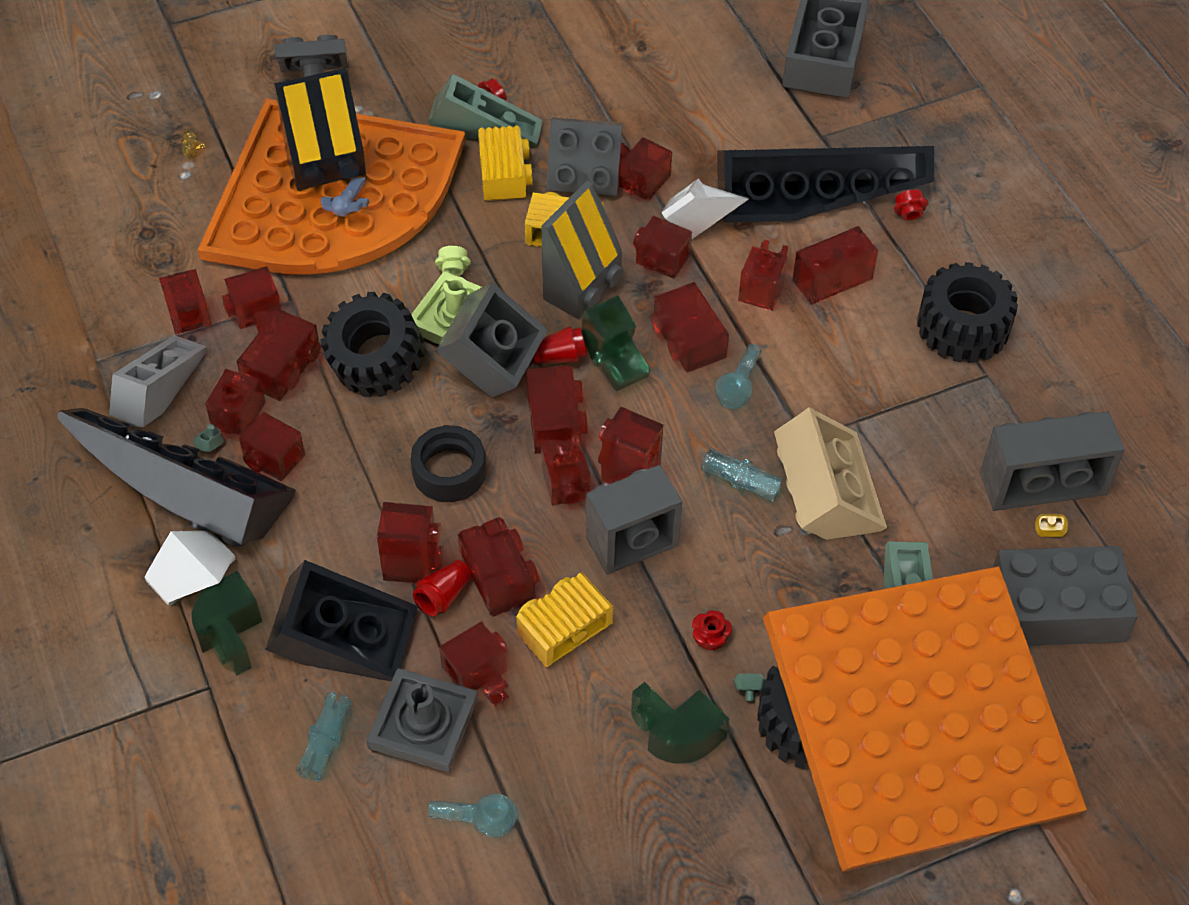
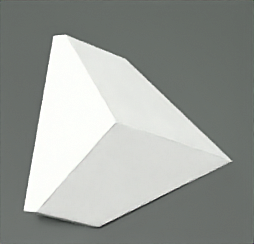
(700, 207)
(188, 564)

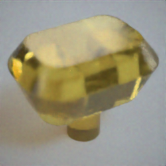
(190, 143)

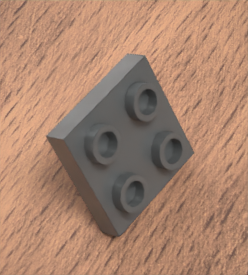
(311, 56)
(584, 153)
(422, 720)

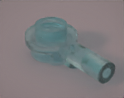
(735, 388)
(492, 815)

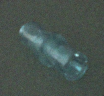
(742, 474)
(324, 737)

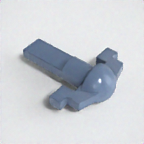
(345, 204)

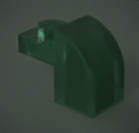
(608, 339)
(221, 615)
(681, 733)

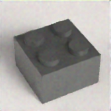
(492, 340)
(633, 518)

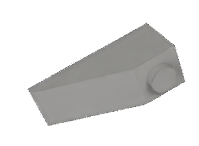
(153, 380)

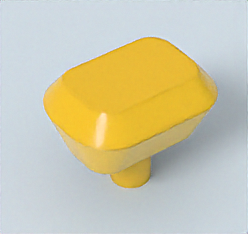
(1051, 525)

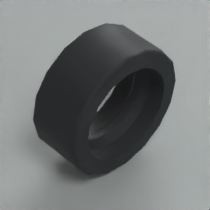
(452, 439)

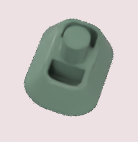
(209, 439)
(749, 683)

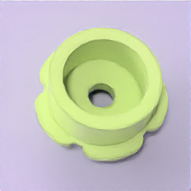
(453, 260)

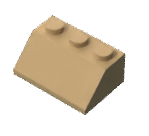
(828, 477)

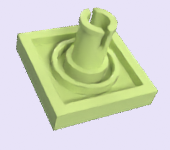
(441, 305)

